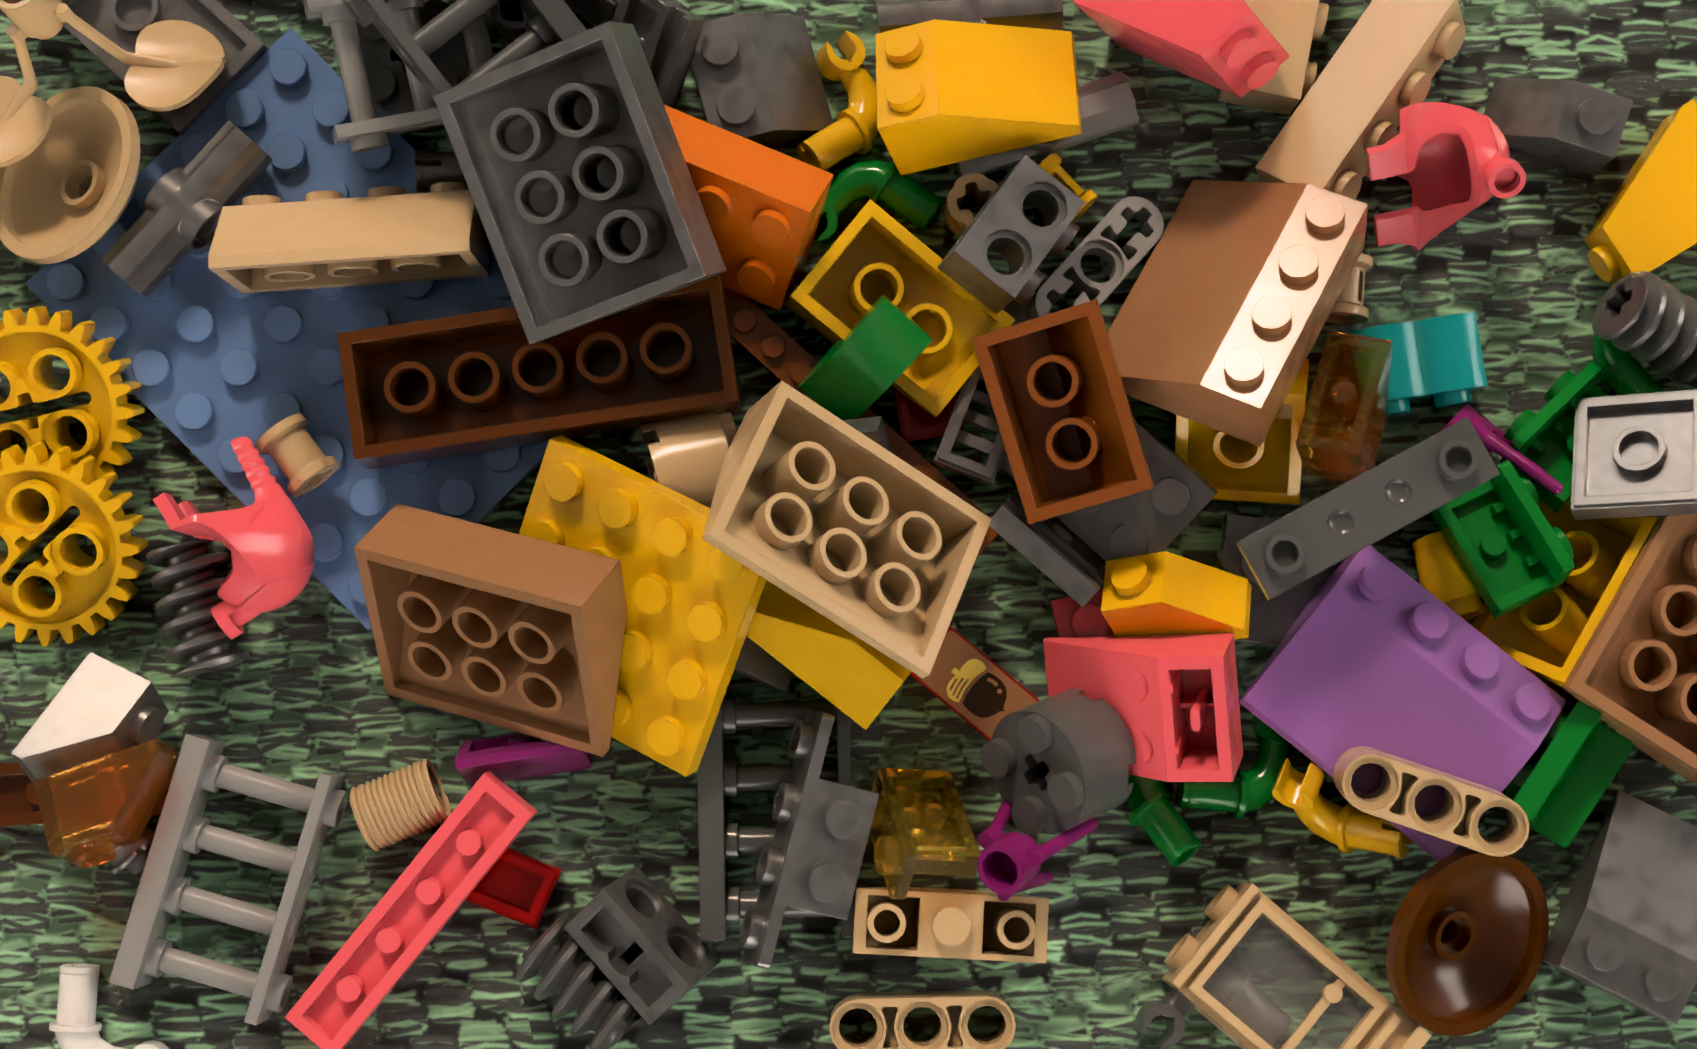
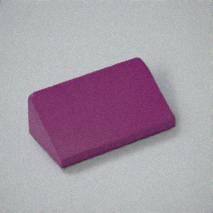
(516, 757)

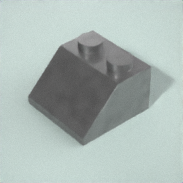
(760, 78)

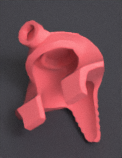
(1451, 163)
(266, 541)

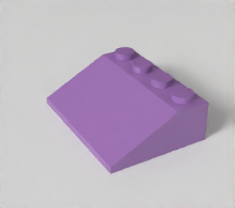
(1405, 675)

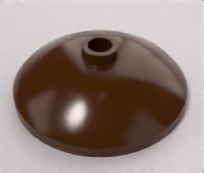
(1467, 942)

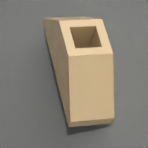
(951, 924)

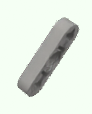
(1100, 243)

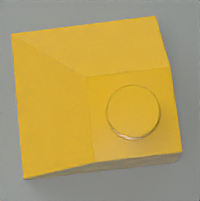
(1244, 469)

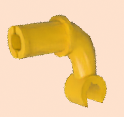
(855, 125)
(1335, 823)

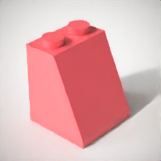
(1201, 38)

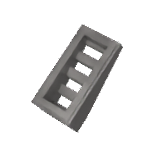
(996, 450)

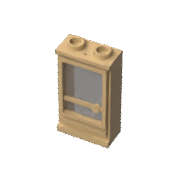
(1278, 985)

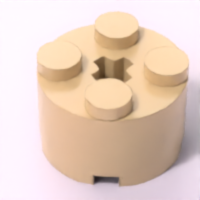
(689, 452)

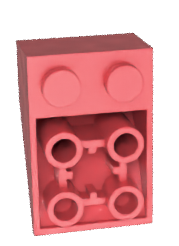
(1168, 690)

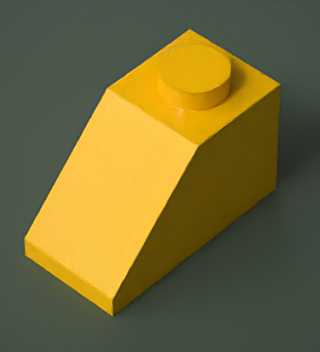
(1173, 597)

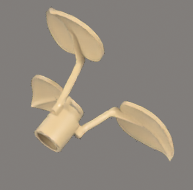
(167, 71)

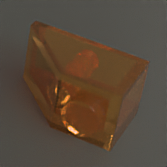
(1346, 407)
(104, 802)

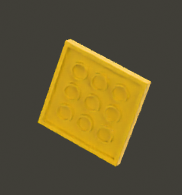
(681, 595)

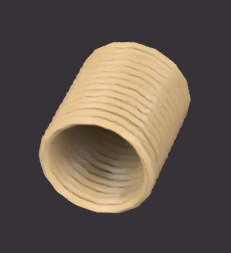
(399, 805)

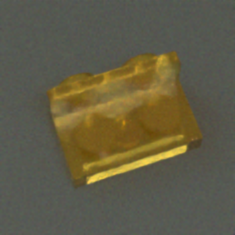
(920, 828)

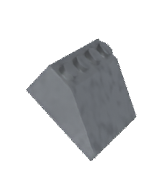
(580, 181)

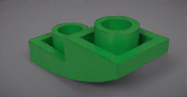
(866, 361)

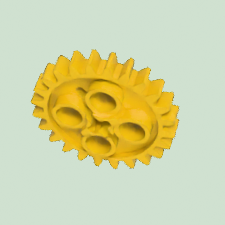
(26, 360)
(84, 585)

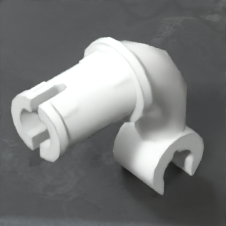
(76, 1011)

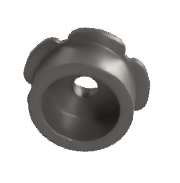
(135, 855)

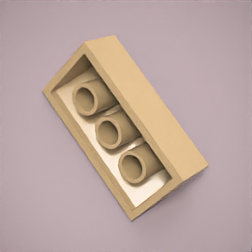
(350, 240)

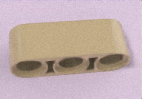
(1455, 820)
(951, 1007)

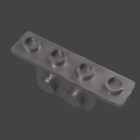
(814, 845)

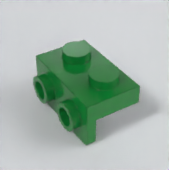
(1549, 434)
(1506, 541)
(1570, 774)

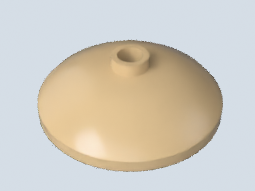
(74, 181)

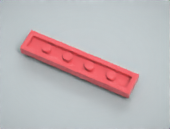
(411, 913)

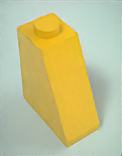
(1654, 206)

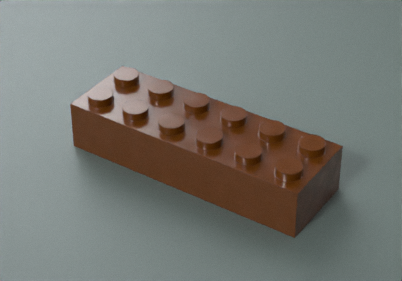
(482, 388)

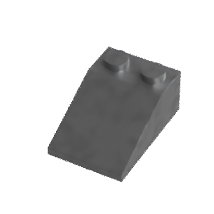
(1633, 911)

